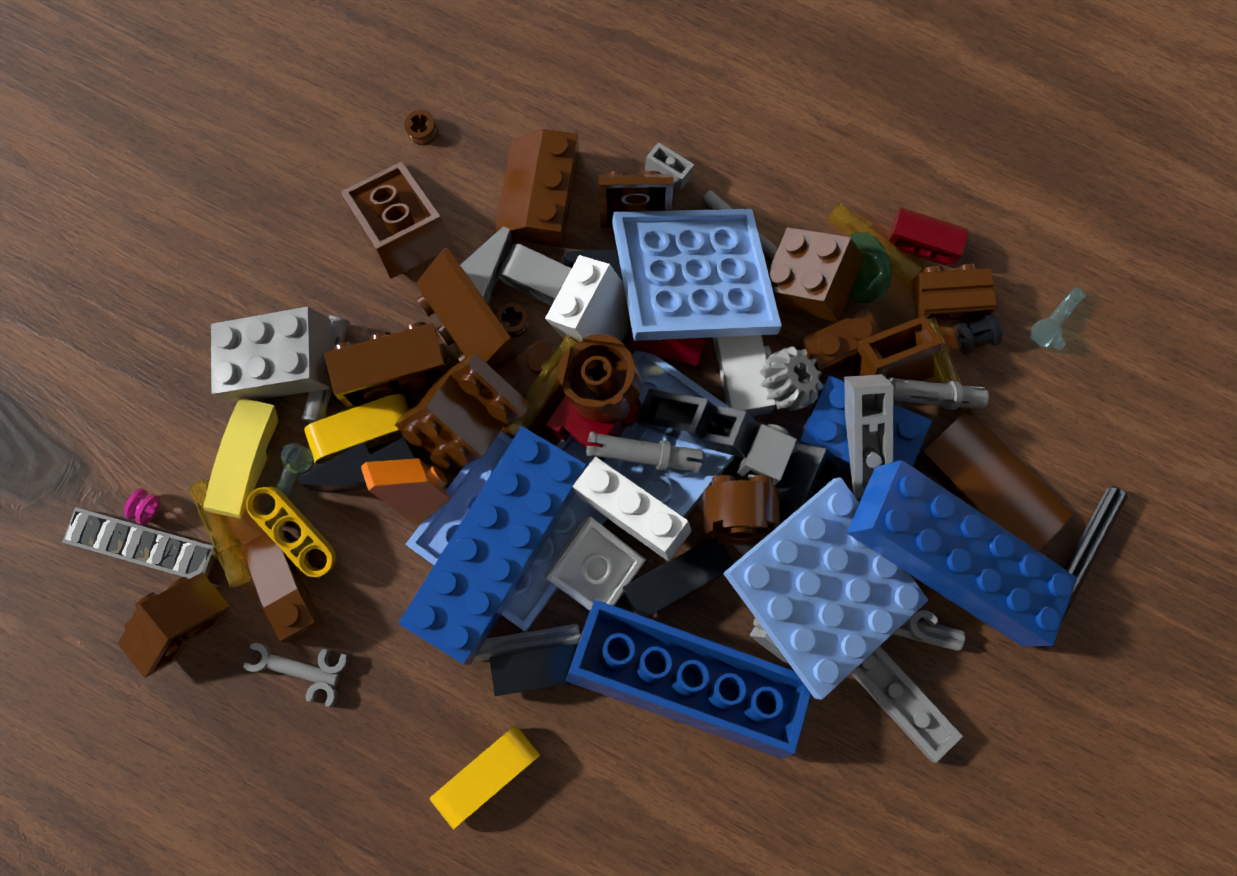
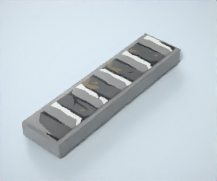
(138, 544)

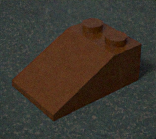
(633, 193)
(397, 219)

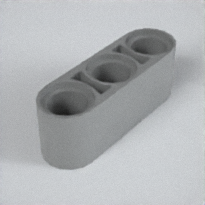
(533, 274)

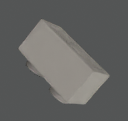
(669, 162)

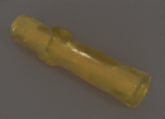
(850, 224)
(542, 387)
(225, 545)

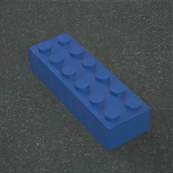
(493, 547)
(962, 554)
(690, 680)

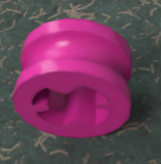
(141, 506)

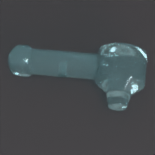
(1048, 331)
(295, 460)

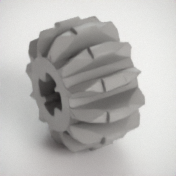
(791, 379)

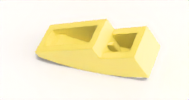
(240, 457)

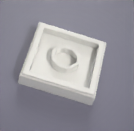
(594, 565)

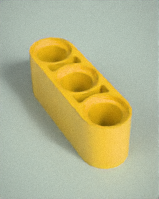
(367, 423)
(273, 526)
(484, 777)

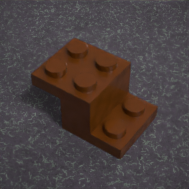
(462, 414)

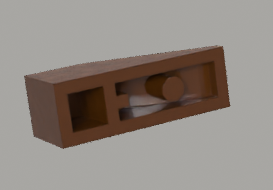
(281, 590)

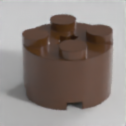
(583, 381)
(740, 509)

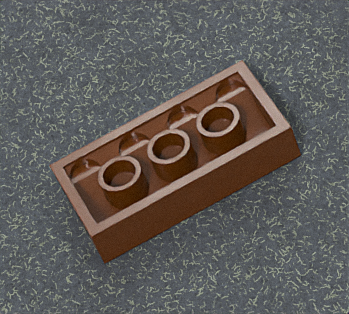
(994, 481)

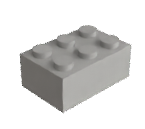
(270, 355)

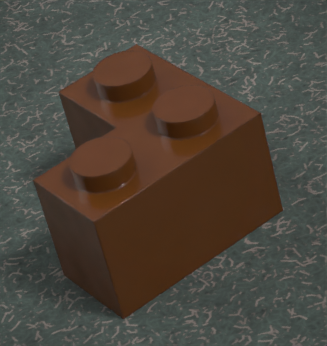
(169, 621)

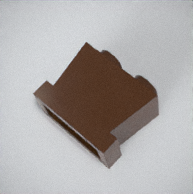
(900, 352)

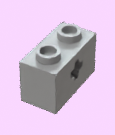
(767, 454)

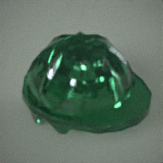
(875, 272)

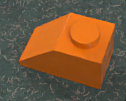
(407, 487)

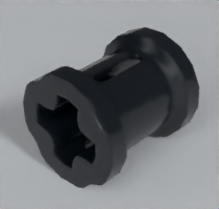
(990, 331)

